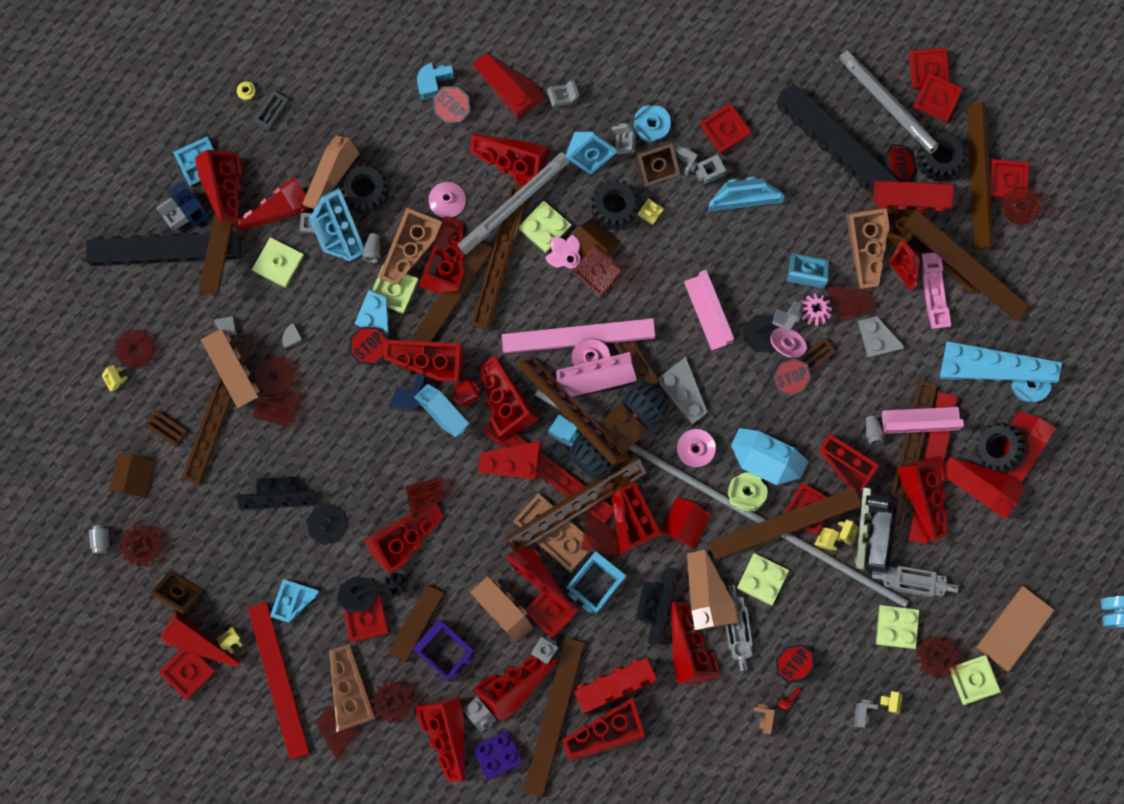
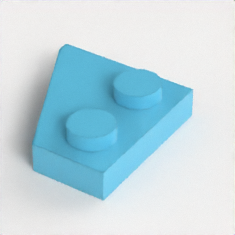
(374, 312)
(291, 600)

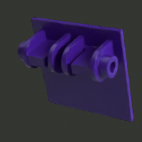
(497, 755)

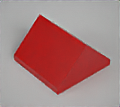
(685, 522)

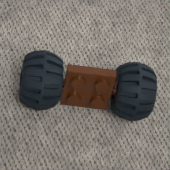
(624, 424)

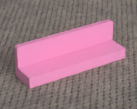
(709, 311)
(597, 374)
(921, 420)

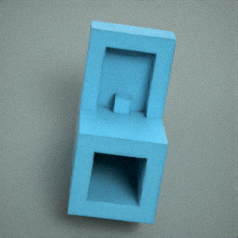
(428, 77)
(564, 431)

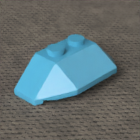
(745, 194)
(335, 227)
(768, 457)

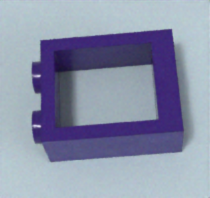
(430, 636)

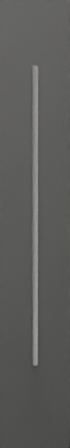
(757, 518)

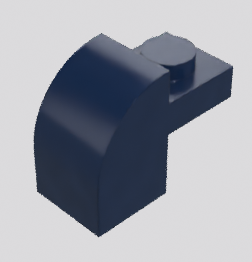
(188, 203)
(404, 398)

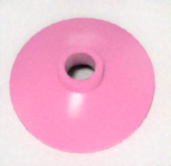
(447, 208)
(788, 342)
(580, 351)
(700, 439)

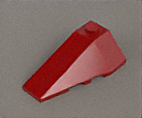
(445, 264)
(906, 264)
(398, 540)
(690, 655)
(446, 728)

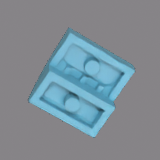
(186, 155)

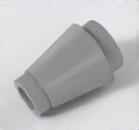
(371, 251)
(874, 432)

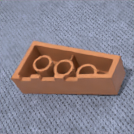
(229, 368)

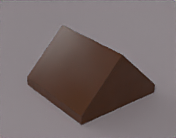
(657, 164)
(897, 231)
(593, 233)
(132, 475)
(177, 593)

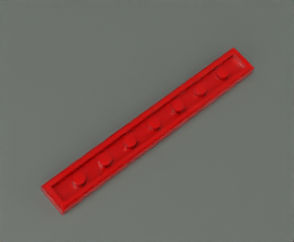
(936, 446)
(553, 474)
(278, 681)

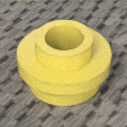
(248, 95)

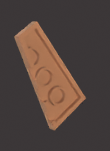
(348, 690)

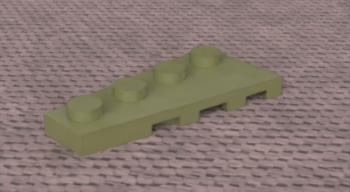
(864, 532)

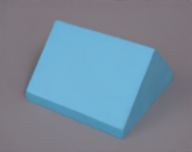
(589, 151)
(808, 271)

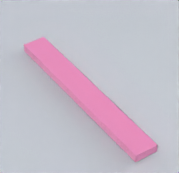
(570, 336)

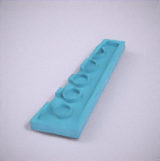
(979, 363)

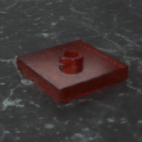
(597, 270)

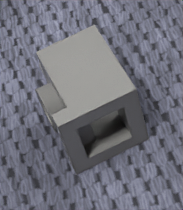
(713, 164)

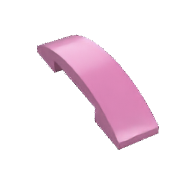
(934, 291)

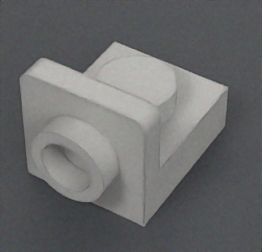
(861, 715)

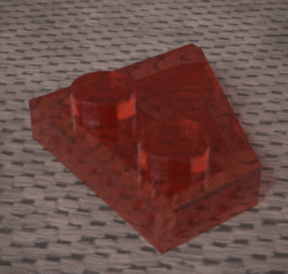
(850, 302)
(277, 409)
(425, 494)
(599, 537)
(336, 740)

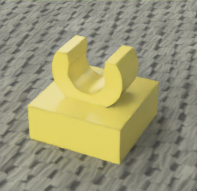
(650, 211)
(112, 377)
(848, 532)
(827, 538)
(229, 638)
(894, 702)

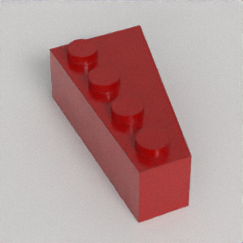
(913, 194)
(614, 686)
(607, 732)

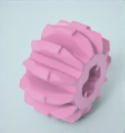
(821, 315)

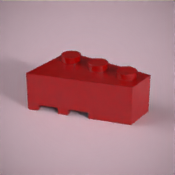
(513, 461)
(848, 463)
(633, 518)

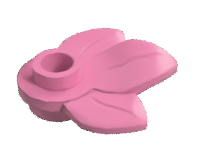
(561, 251)

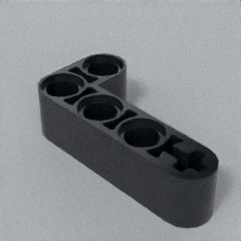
(881, 532)

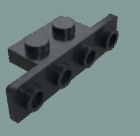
(276, 493)
(655, 604)

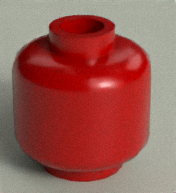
(466, 392)

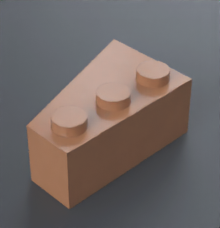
(502, 609)

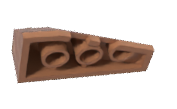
(332, 166)
(868, 241)
(410, 242)
(708, 594)

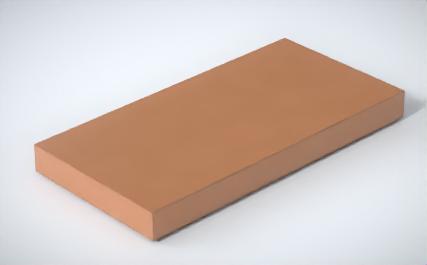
(562, 543)
(1014, 629)

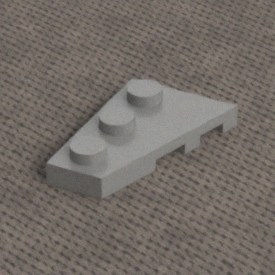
(683, 391)

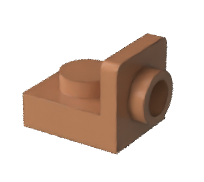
(767, 721)

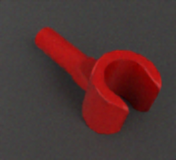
(784, 704)

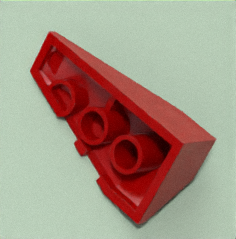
(512, 88)
(516, 157)
(220, 178)
(284, 204)
(431, 359)
(507, 404)
(1037, 433)
(989, 487)
(924, 488)
(530, 566)
(185, 636)
(509, 691)

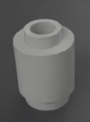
(99, 539)

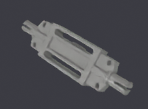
(935, 584)
(741, 648)

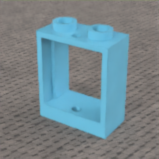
(441, 410)
(608, 568)

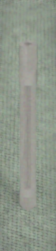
(888, 101)
(513, 203)

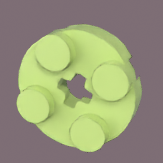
(745, 502)

